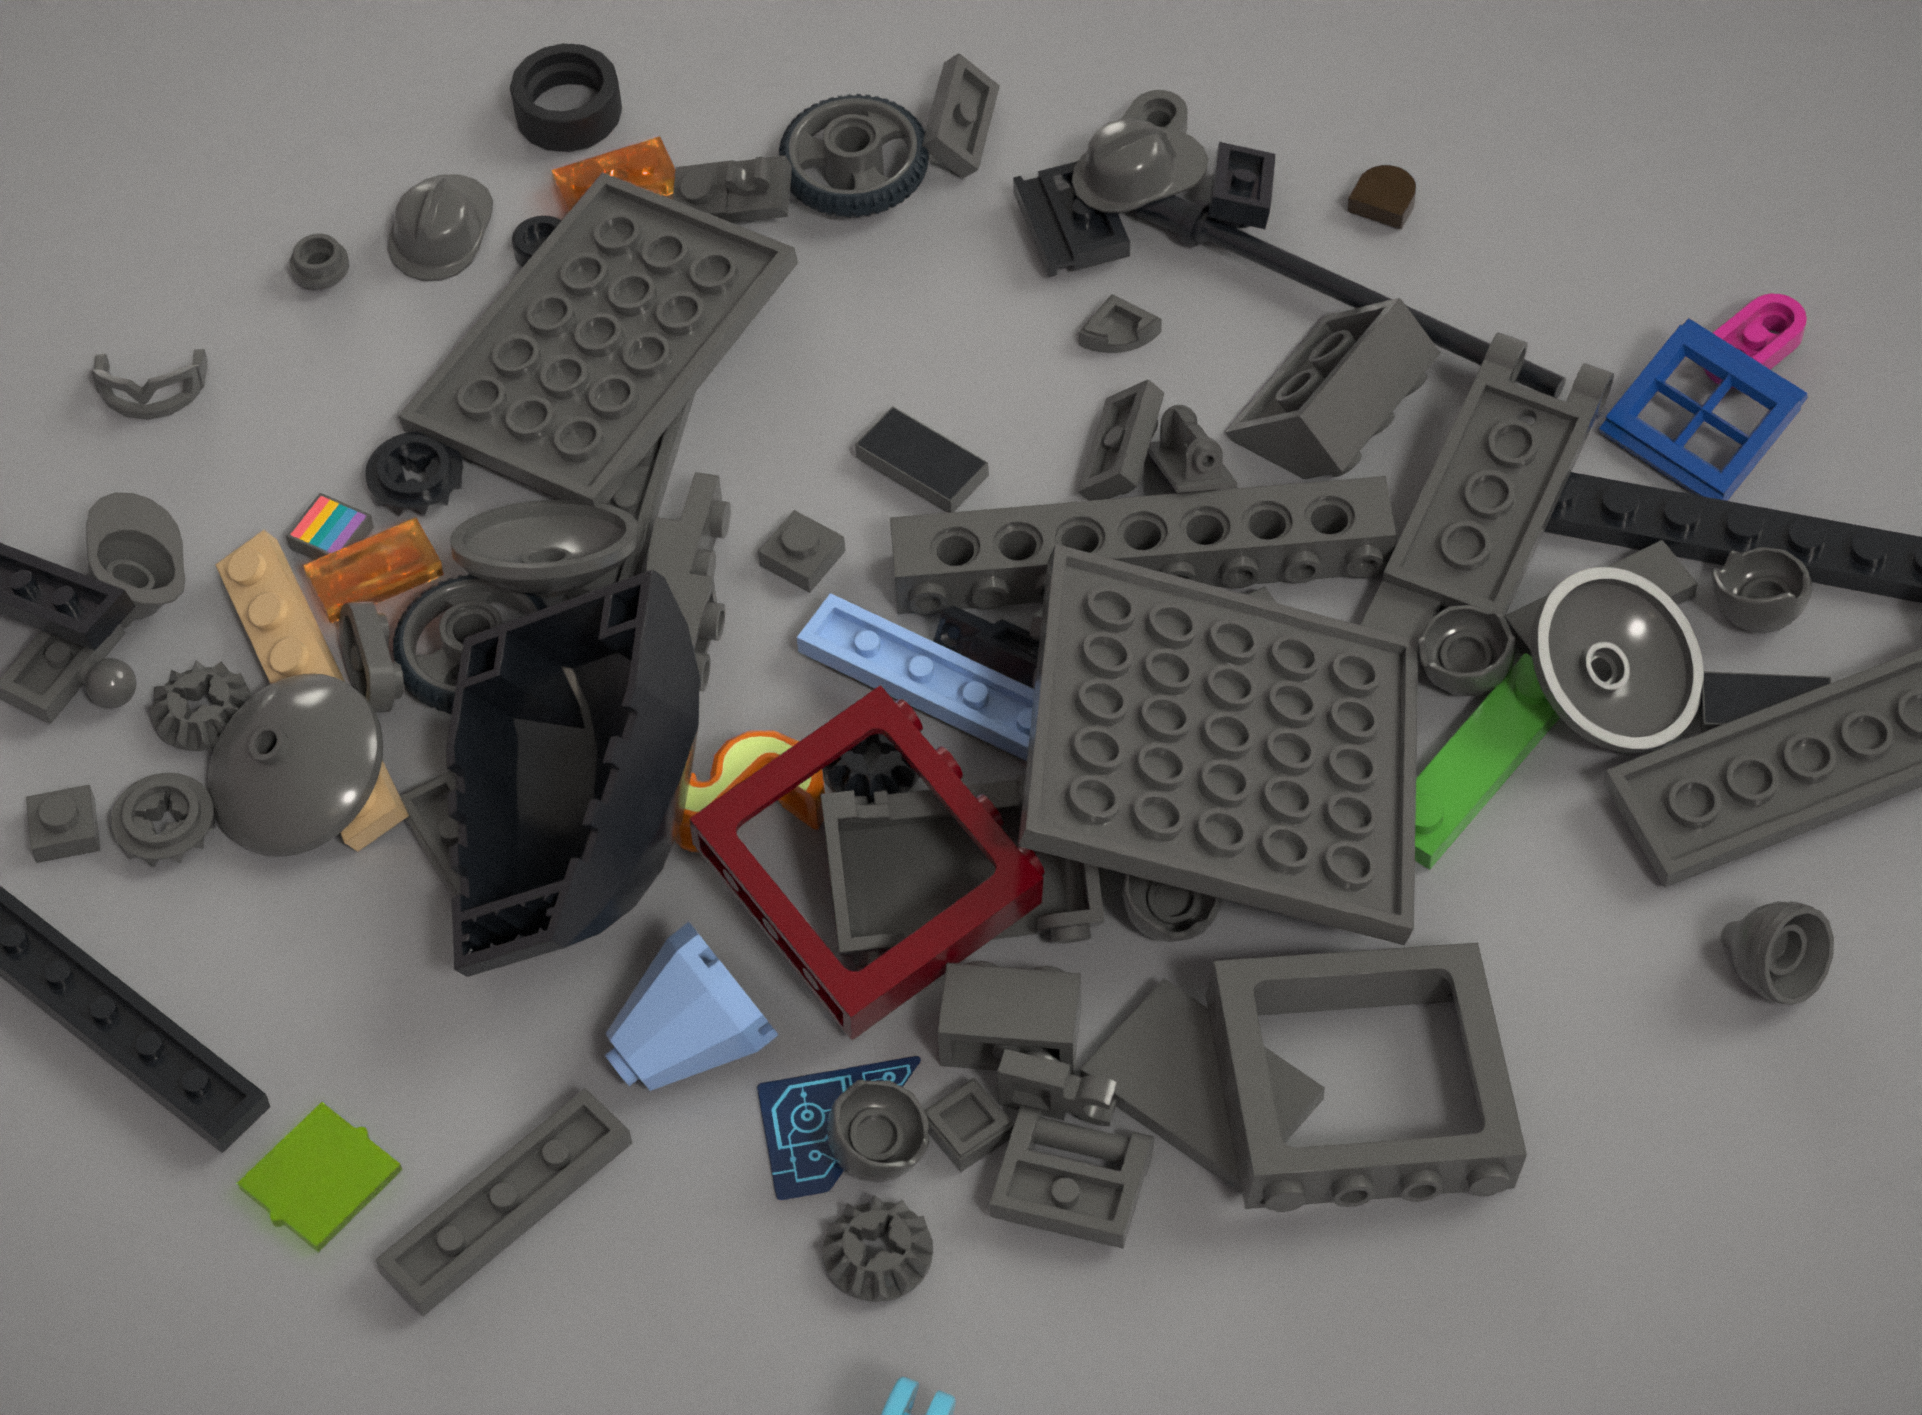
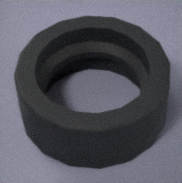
(561, 66)

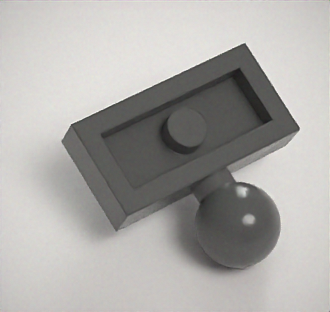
(55, 670)

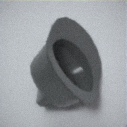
(1136, 165)
(439, 226)
(136, 549)

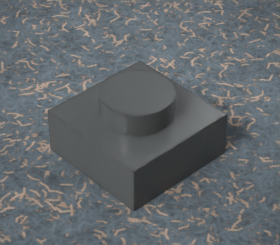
(801, 551)
(62, 823)

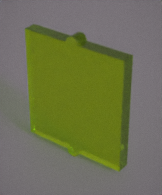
(320, 1176)

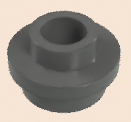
(318, 261)

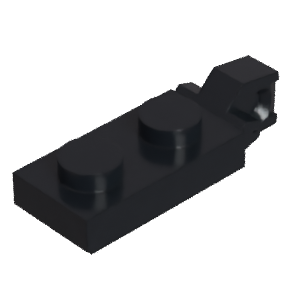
(997, 645)

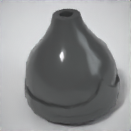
(1781, 950)

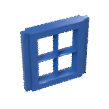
(1735, 370)

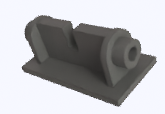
(1188, 455)

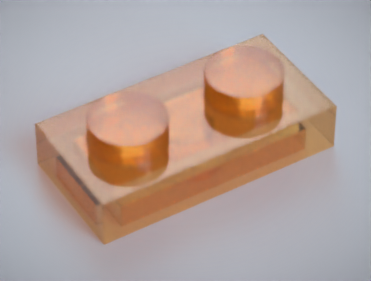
(640, 164)
(374, 568)

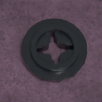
(415, 453)
(890, 773)

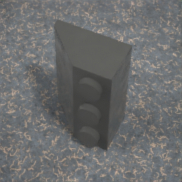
(1337, 390)

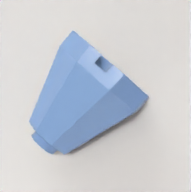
(684, 1017)

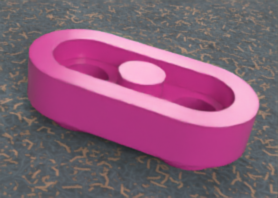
(1751, 325)

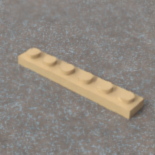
(293, 645)

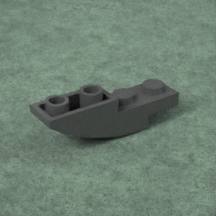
(686, 559)

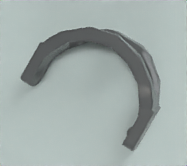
(193, 382)

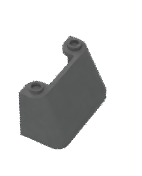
(911, 860)

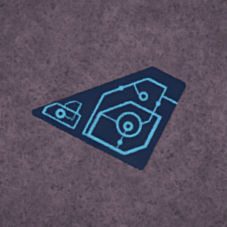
(797, 1128)

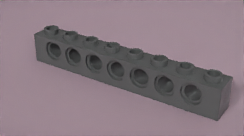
(1202, 536)

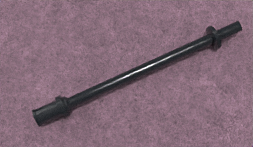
(1195, 227)

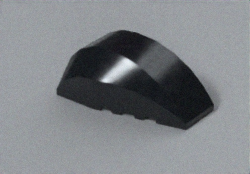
(568, 768)

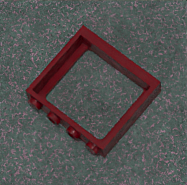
(868, 995)

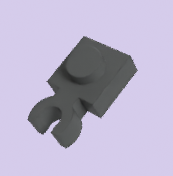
(1047, 1085)

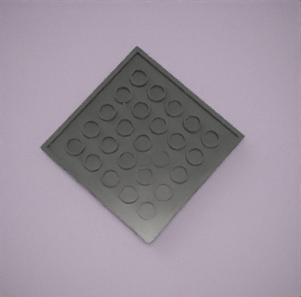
(1224, 745)

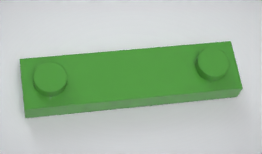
(1479, 760)

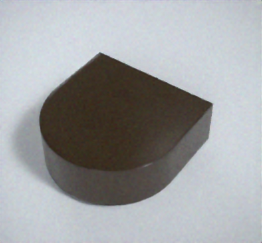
(1384, 195)

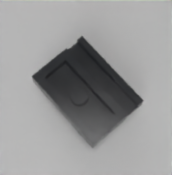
(1064, 226)

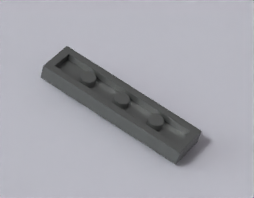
(503, 1202)

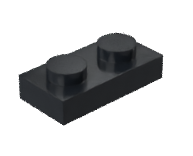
(1241, 186)

